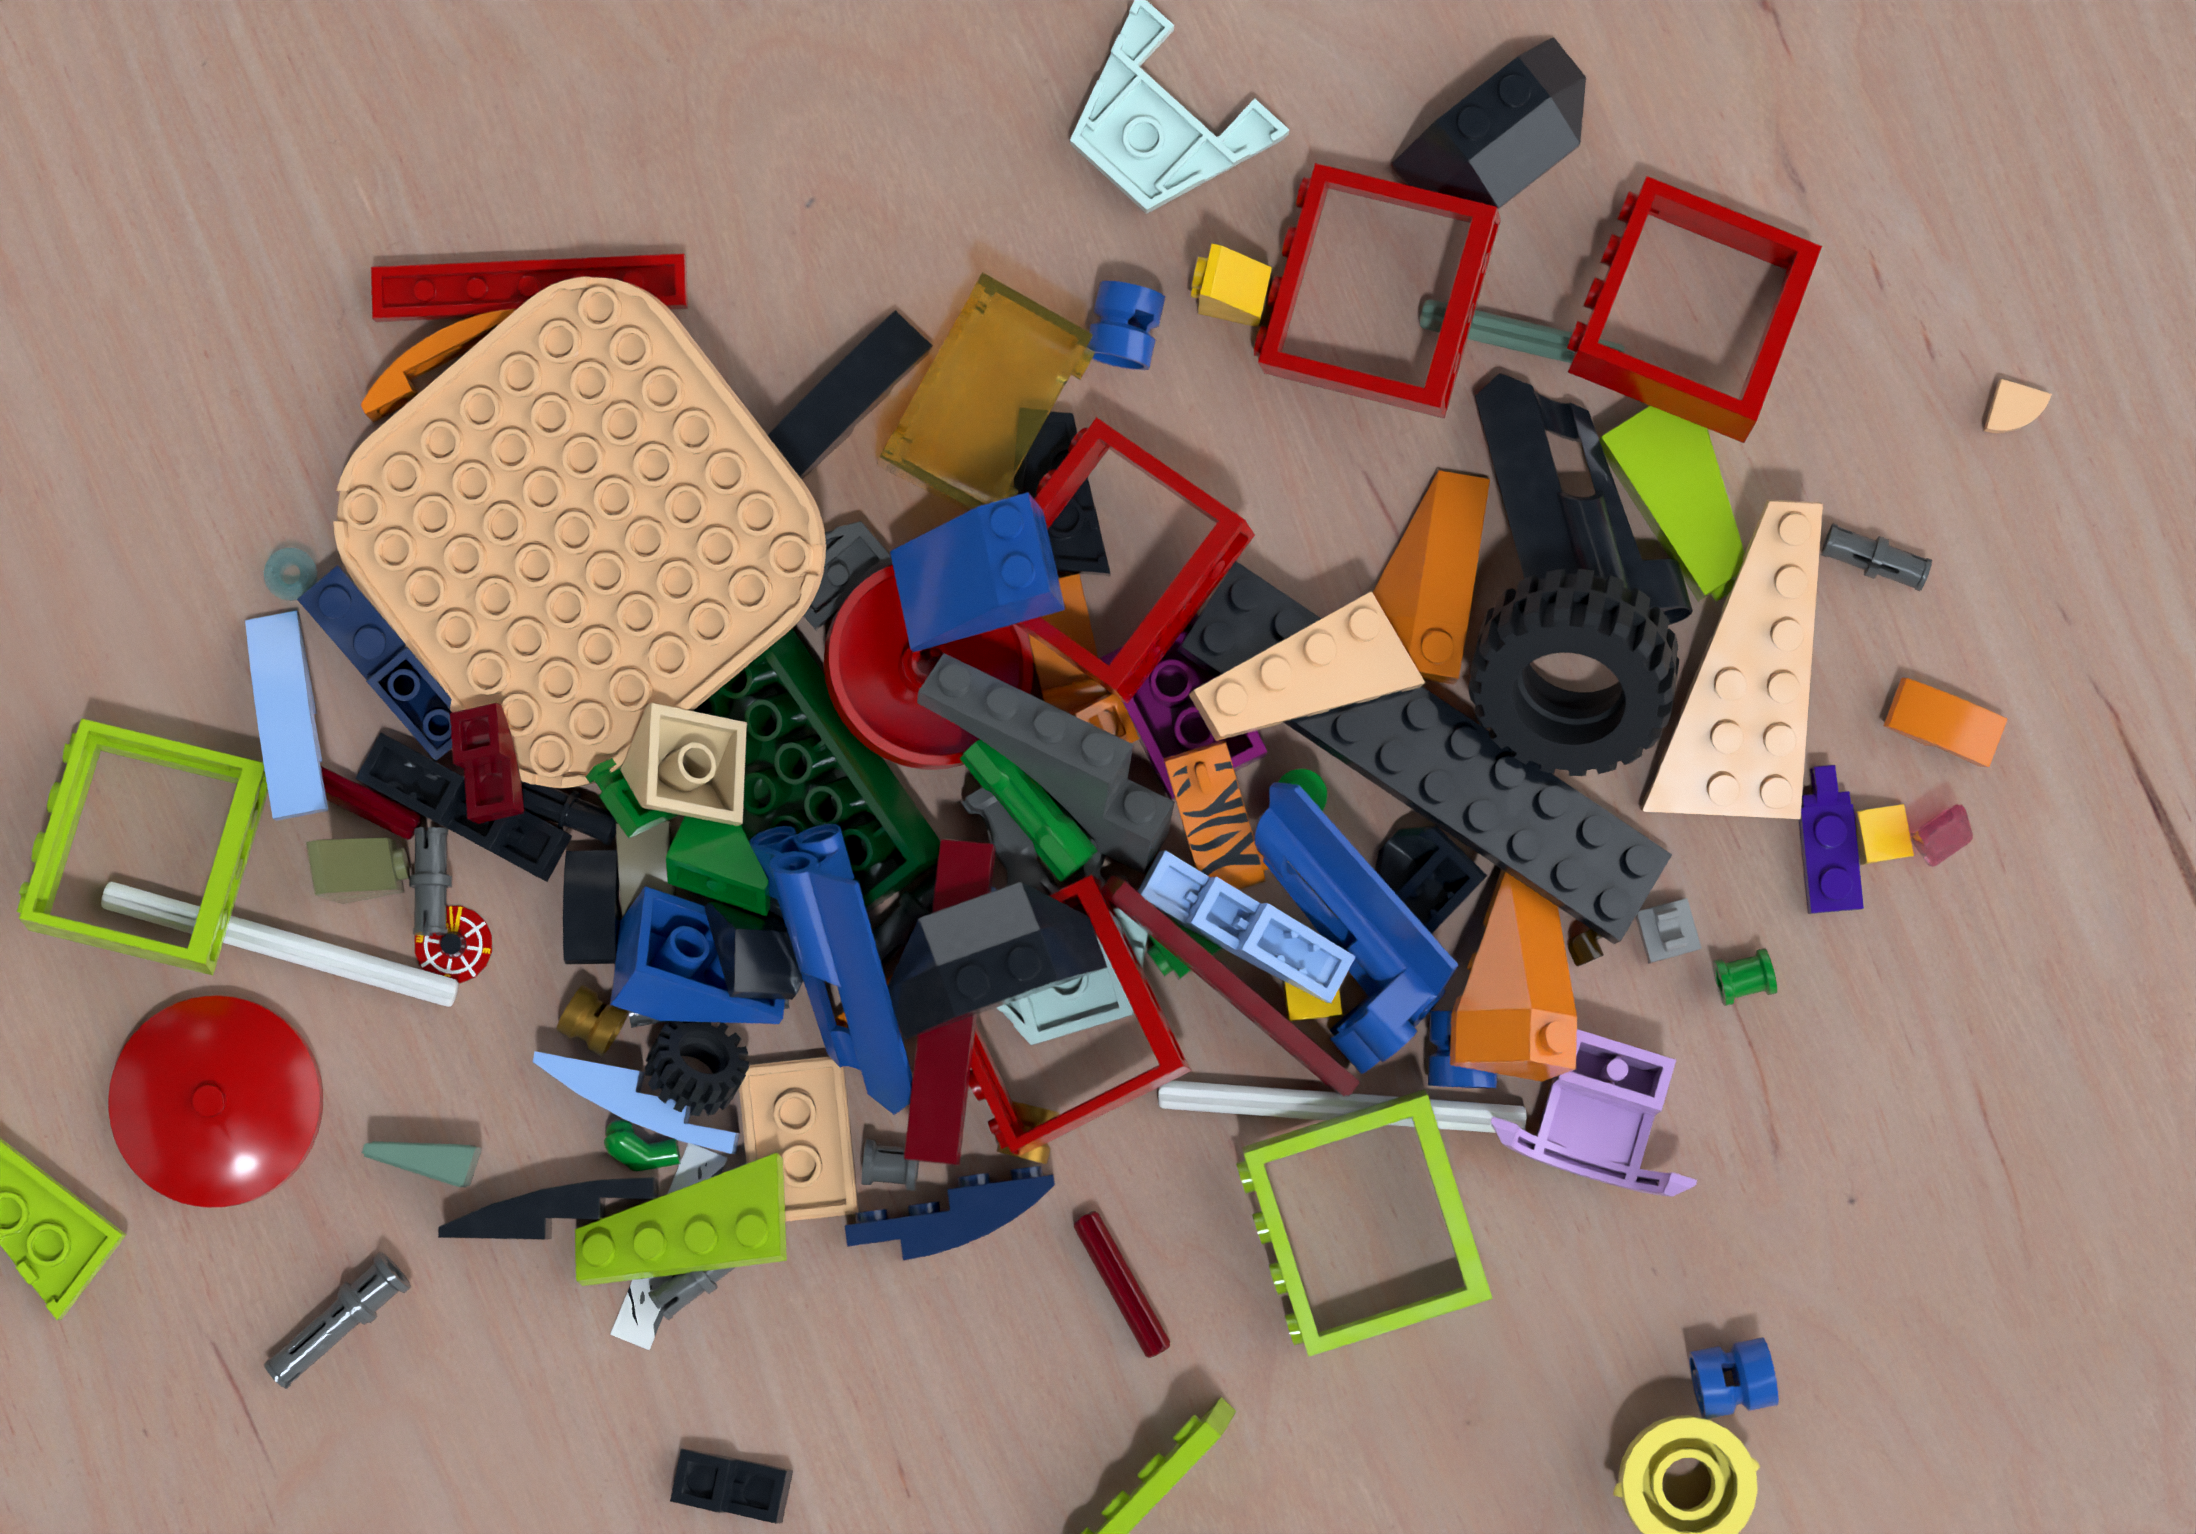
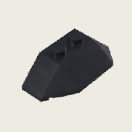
(1502, 131)
(989, 956)

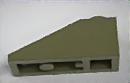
(357, 868)

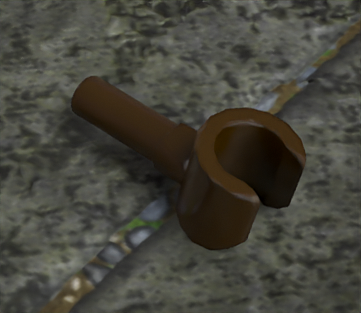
(1585, 947)

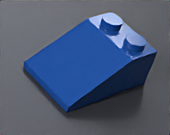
(977, 573)
(672, 967)

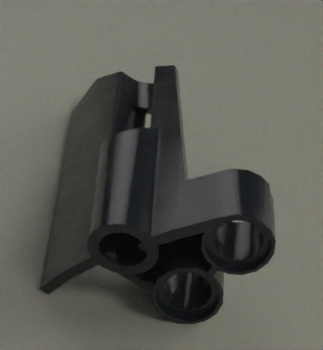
(1556, 527)

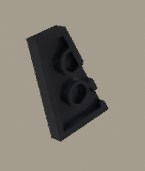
(1076, 530)

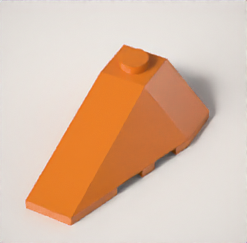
(1433, 575)
(1519, 993)

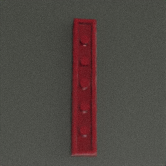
(1229, 986)
(946, 1053)

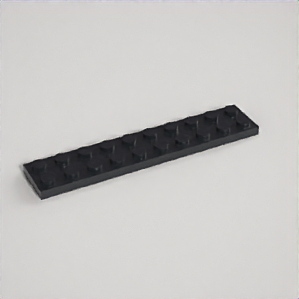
(1450, 771)

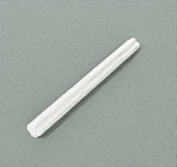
(286, 946)
(1323, 1105)

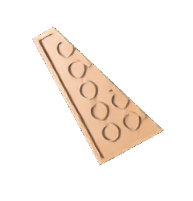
(1749, 700)

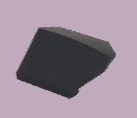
(1428, 873)
(754, 952)

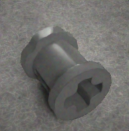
(888, 1165)

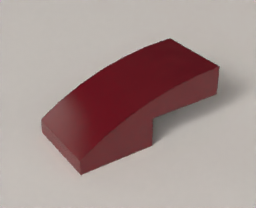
(489, 761)

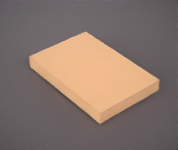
(804, 1118)

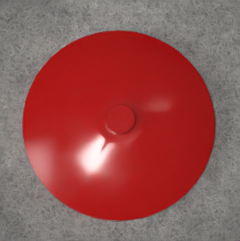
(878, 676)
(215, 1101)

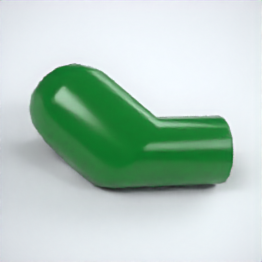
(636, 1153)

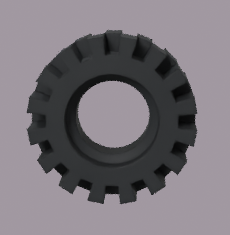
(691, 1086)

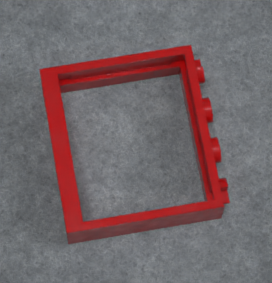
(1458, 317)
(1661, 387)
(1183, 595)
(988, 1084)

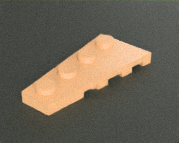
(1323, 667)

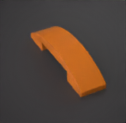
(394, 385)

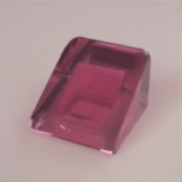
(1943, 835)

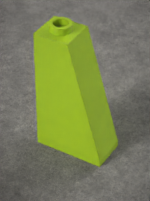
(1680, 494)

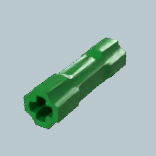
(1053, 834)

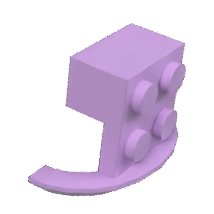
(1602, 1117)

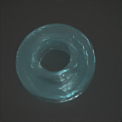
(276, 566)

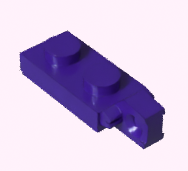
(1829, 846)

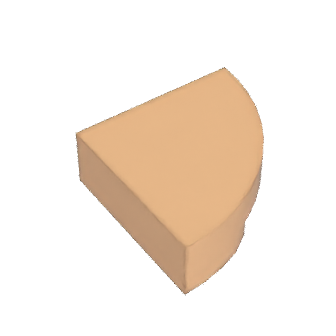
(2014, 407)

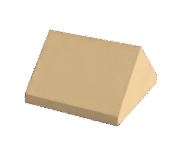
(688, 764)

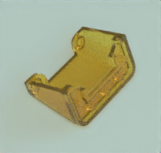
(986, 397)

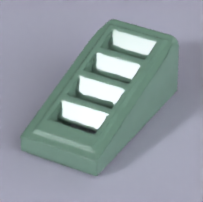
(443, 1162)

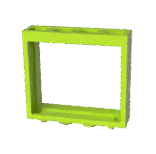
(66, 805)
(1271, 1228)

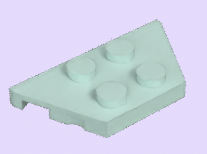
(1080, 1002)

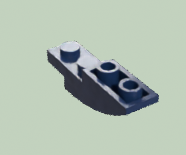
(382, 659)
(973, 1213)

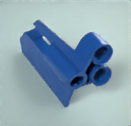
(836, 945)
(1394, 952)

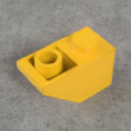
(1230, 286)

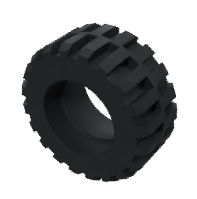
(1586, 619)

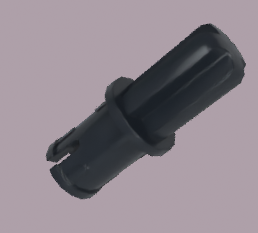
(570, 811)

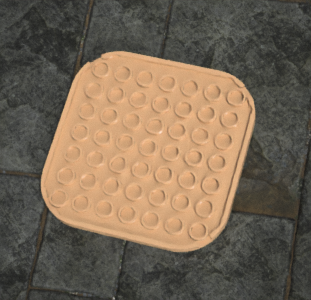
(580, 526)

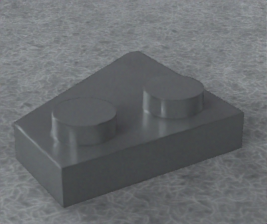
(850, 559)

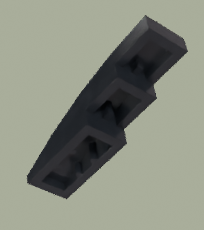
(849, 393)
(442, 798)
(532, 1213)

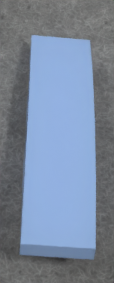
(286, 715)
(1246, 927)
(620, 1093)

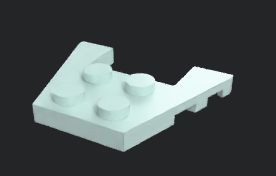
(1146, 136)

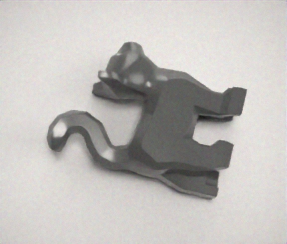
(1017, 850)

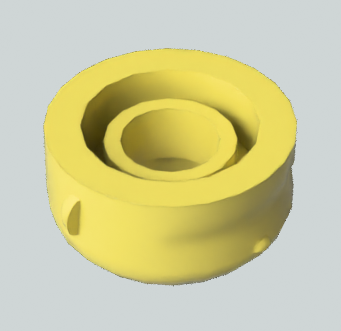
(1679, 1437)

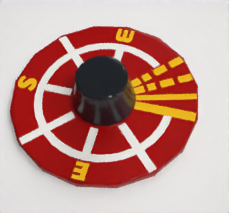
(460, 952)

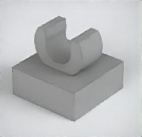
(1667, 930)

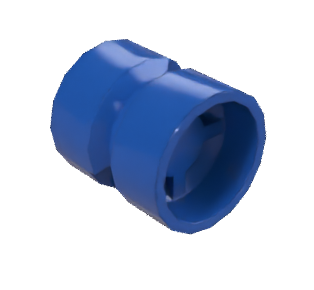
(1125, 323)
(1439, 1068)
(1751, 1373)

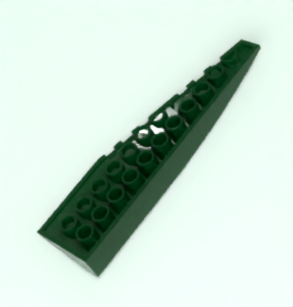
(815, 772)

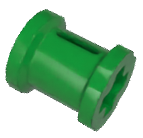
(1745, 976)

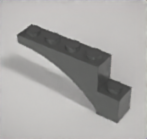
(1062, 753)

